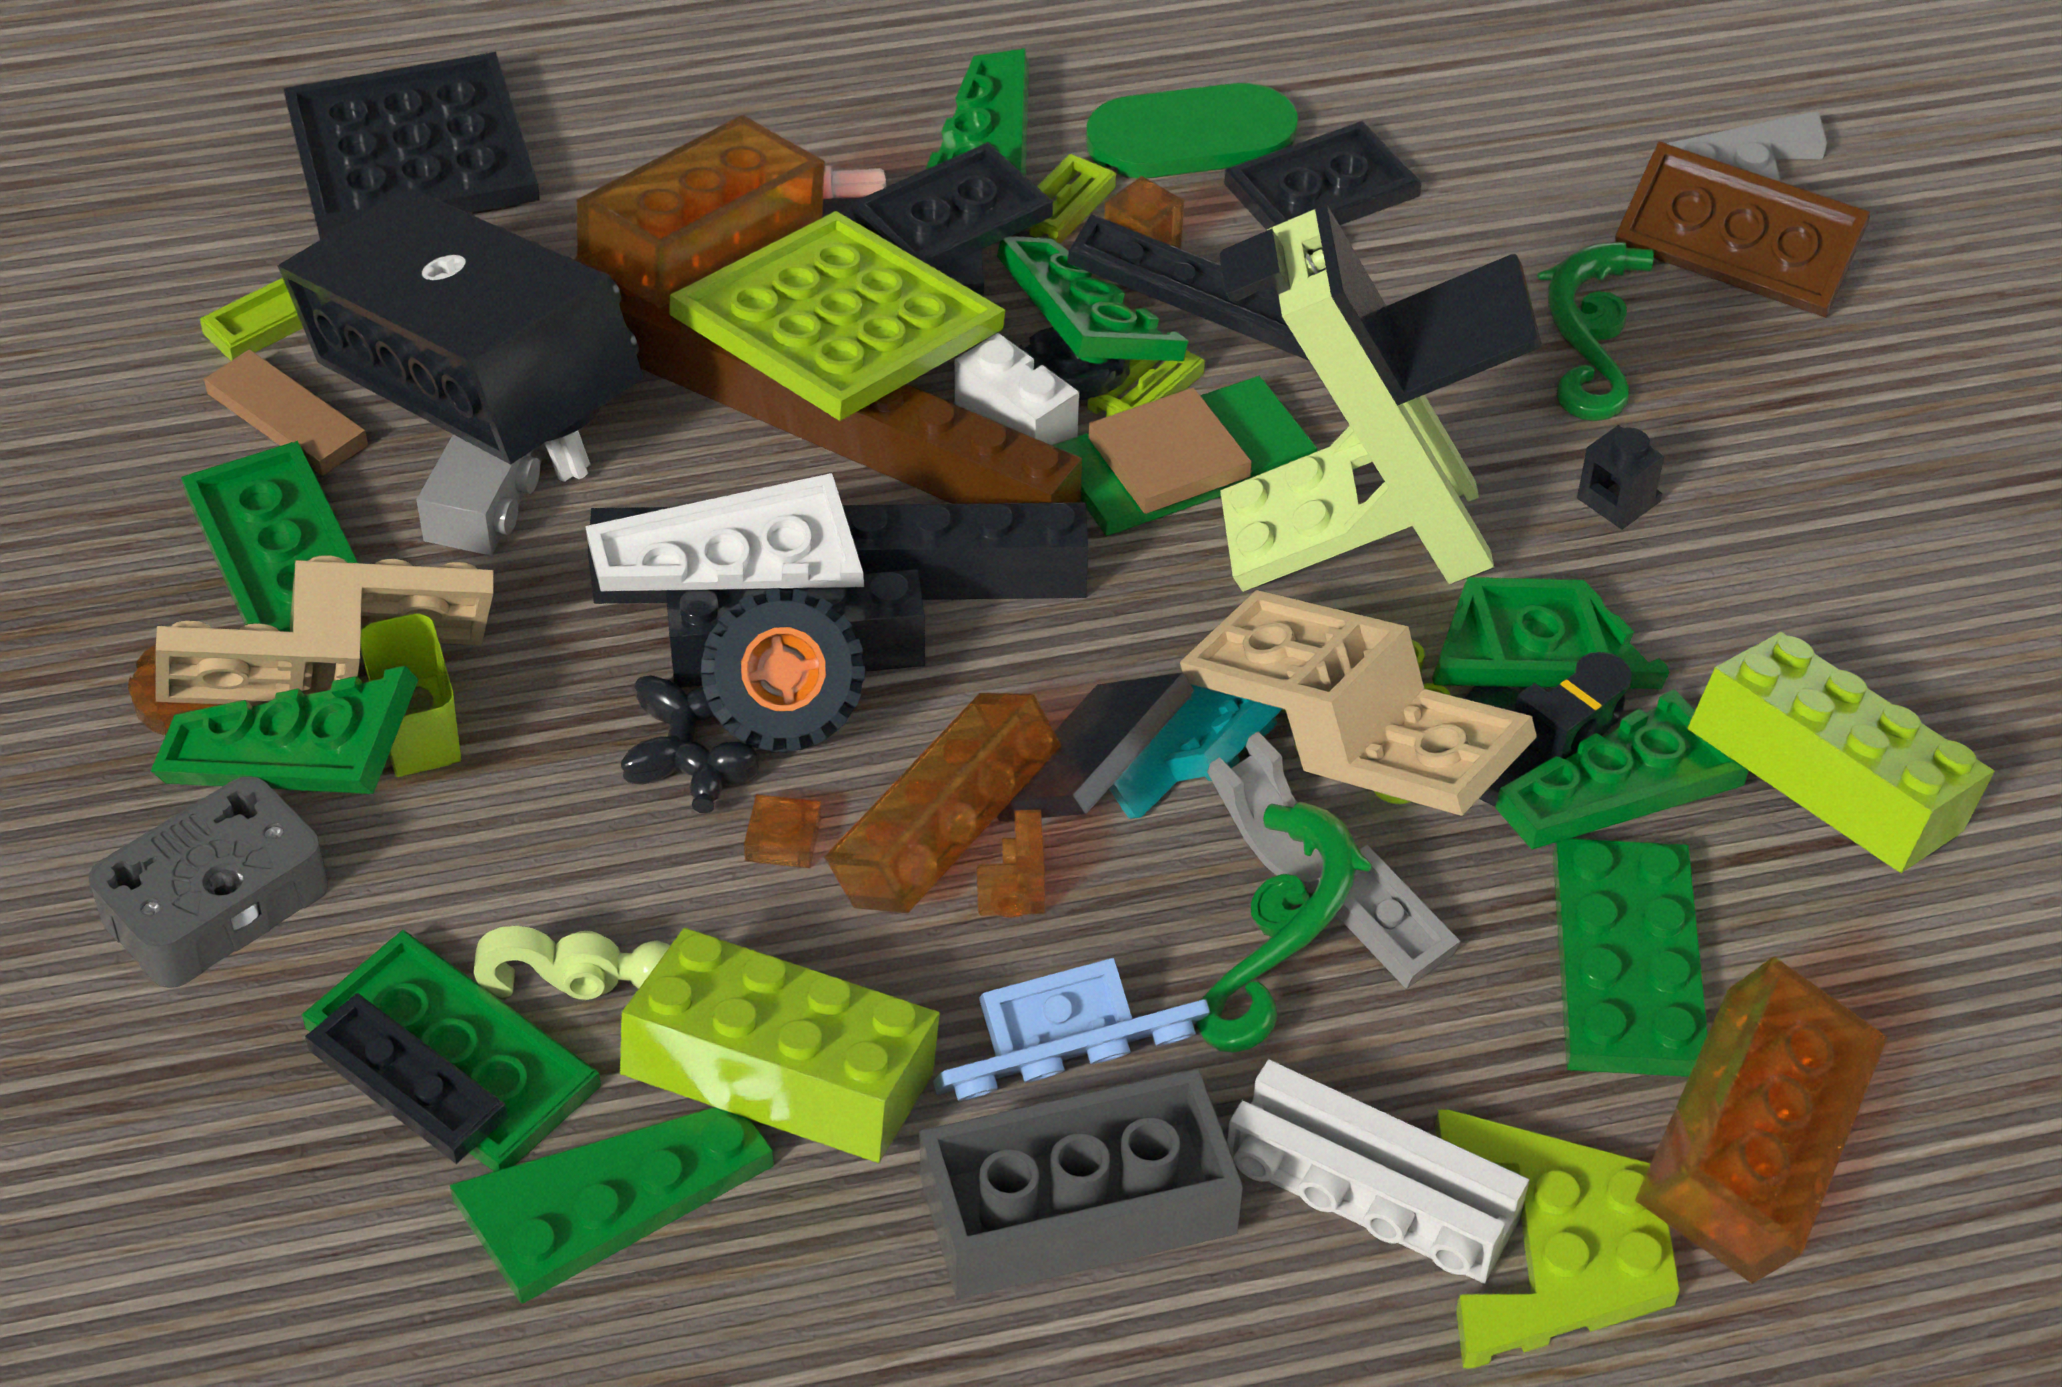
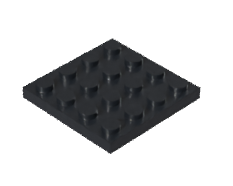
(418, 127)

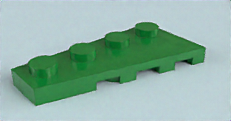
(1085, 309)
(295, 741)
(1619, 777)
(596, 1199)

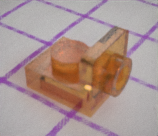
(1018, 882)

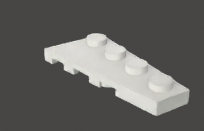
(738, 541)

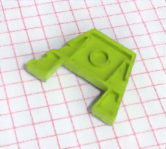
(1586, 1241)

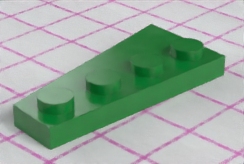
(990, 109)

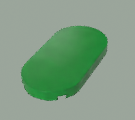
(1190, 129)

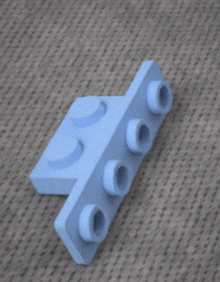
(1059, 1019)

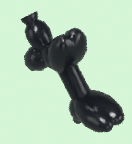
(661, 756)

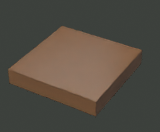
(1169, 450)

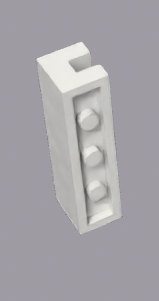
(1377, 1171)

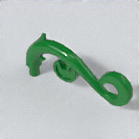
(1603, 321)
(1287, 928)

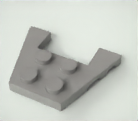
(1759, 144)

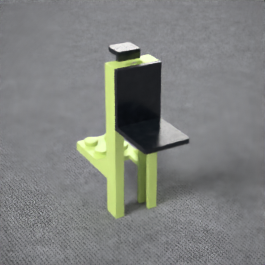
(1377, 370)

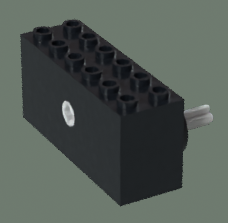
(466, 326)

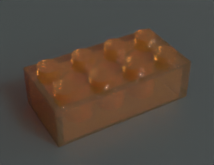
(699, 208)
(1762, 1121)

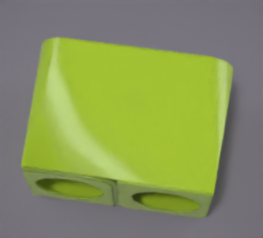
(426, 737)

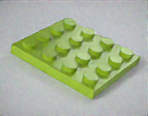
(837, 314)

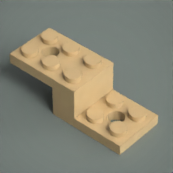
(323, 644)
(1359, 701)

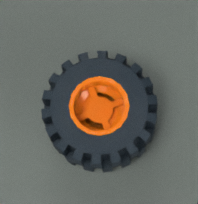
(782, 670)

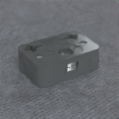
(209, 881)

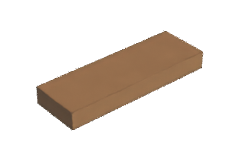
(285, 411)

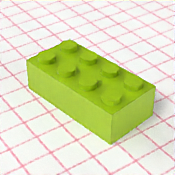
(1841, 750)
(779, 1044)

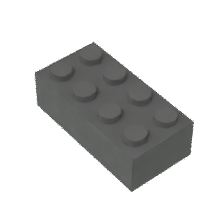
(1079, 1183)

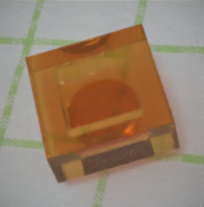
(782, 831)

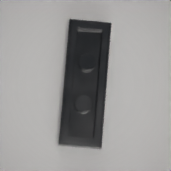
(407, 1078)

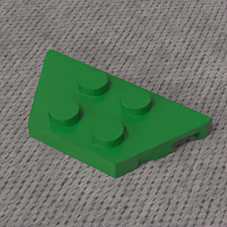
(1534, 633)

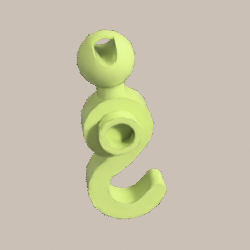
(578, 964)

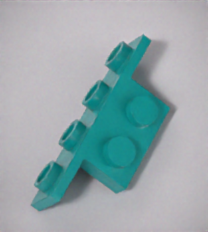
(1198, 734)

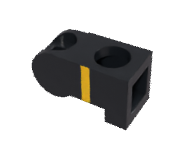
(1578, 706)

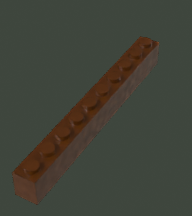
(899, 435)

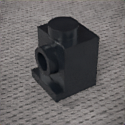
(1624, 459)

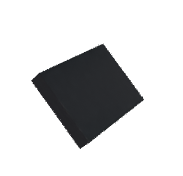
(1340, 168)
(954, 207)
(1100, 744)

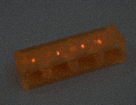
(943, 802)

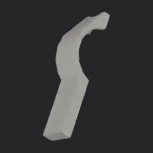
(1379, 905)

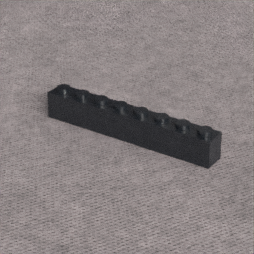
(955, 547)

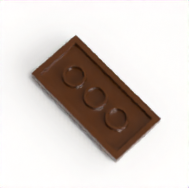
(1743, 228)

